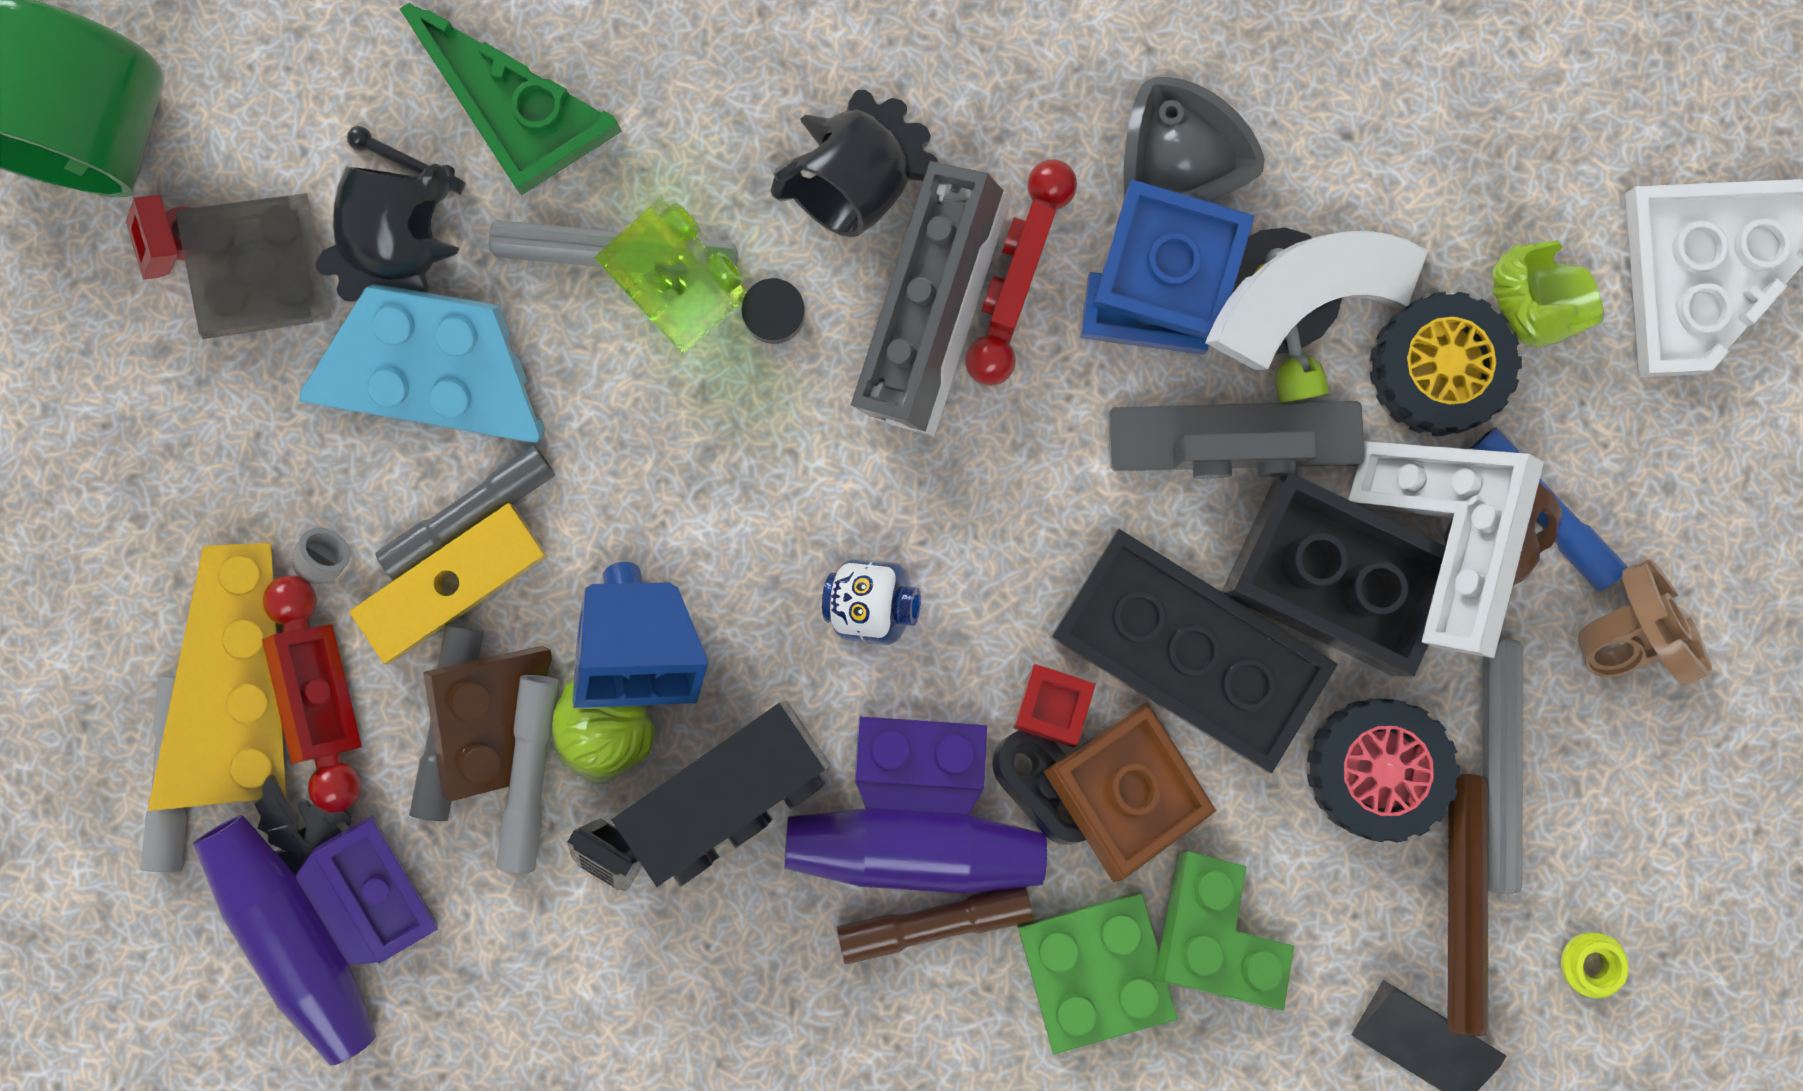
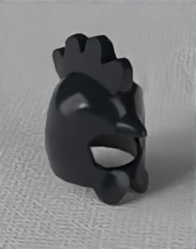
(859, 164)
(385, 229)

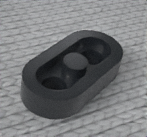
(1034, 792)

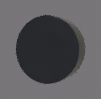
(773, 311)

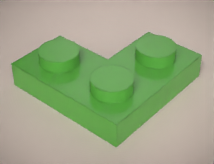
(1202, 943)

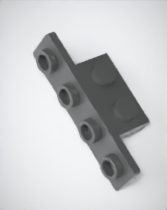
(1230, 436)

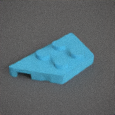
(426, 364)

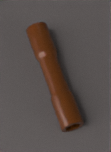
(895, 932)

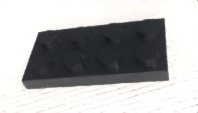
(1194, 651)

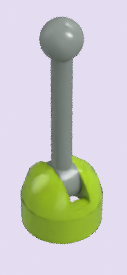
(1299, 374)

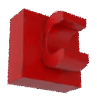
(153, 236)
(1054, 705)

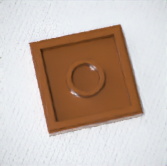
(1130, 792)

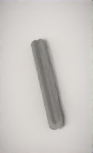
(569, 244)
(1504, 764)

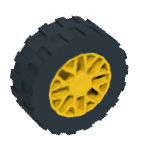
(1445, 364)

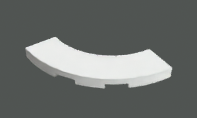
(1307, 277)

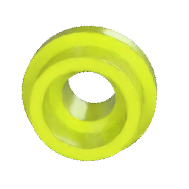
(1613, 970)

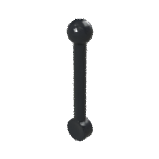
(361, 139)

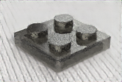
(253, 265)

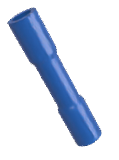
(1574, 539)

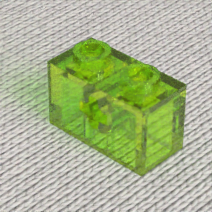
(680, 307)

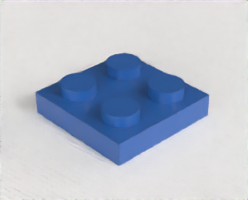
(1172, 259)

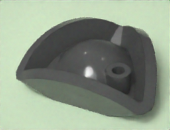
(1189, 141)

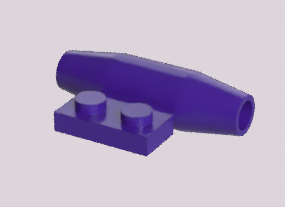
(916, 818)
(308, 928)

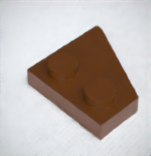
(475, 717)

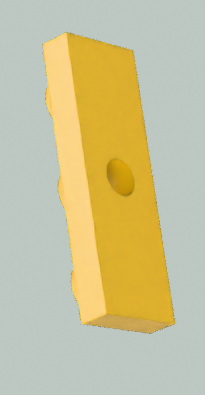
(415, 602)

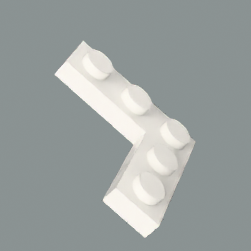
(1490, 509)

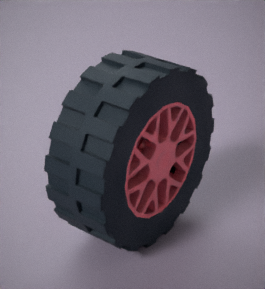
(1383, 769)

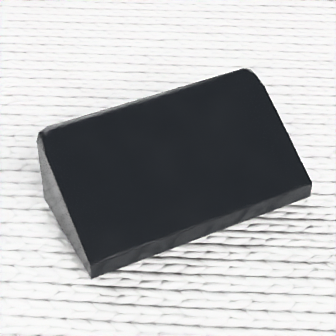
(1423, 1044)

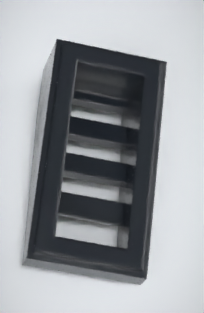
(604, 853)

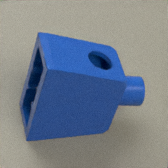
(636, 644)

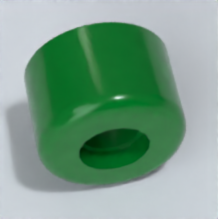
(73, 99)

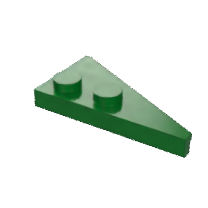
(523, 118)

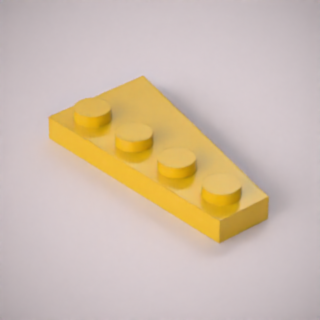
(223, 708)

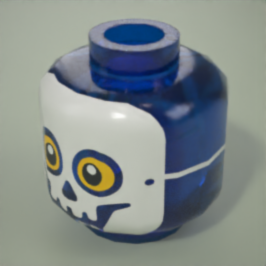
(870, 601)

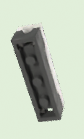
(931, 298)

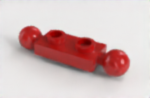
(991, 357)
(312, 694)

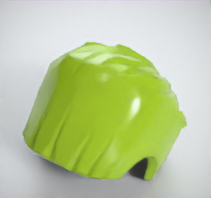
(1545, 298)
(600, 740)

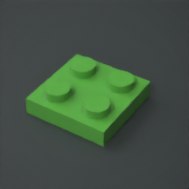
(1096, 972)

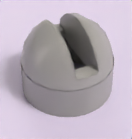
(320, 556)

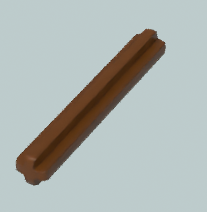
(1468, 907)

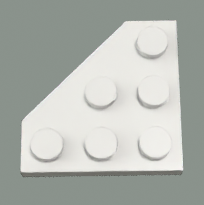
(1707, 266)

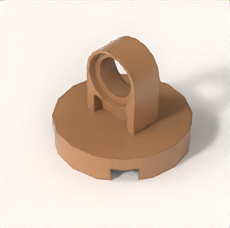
(1650, 627)

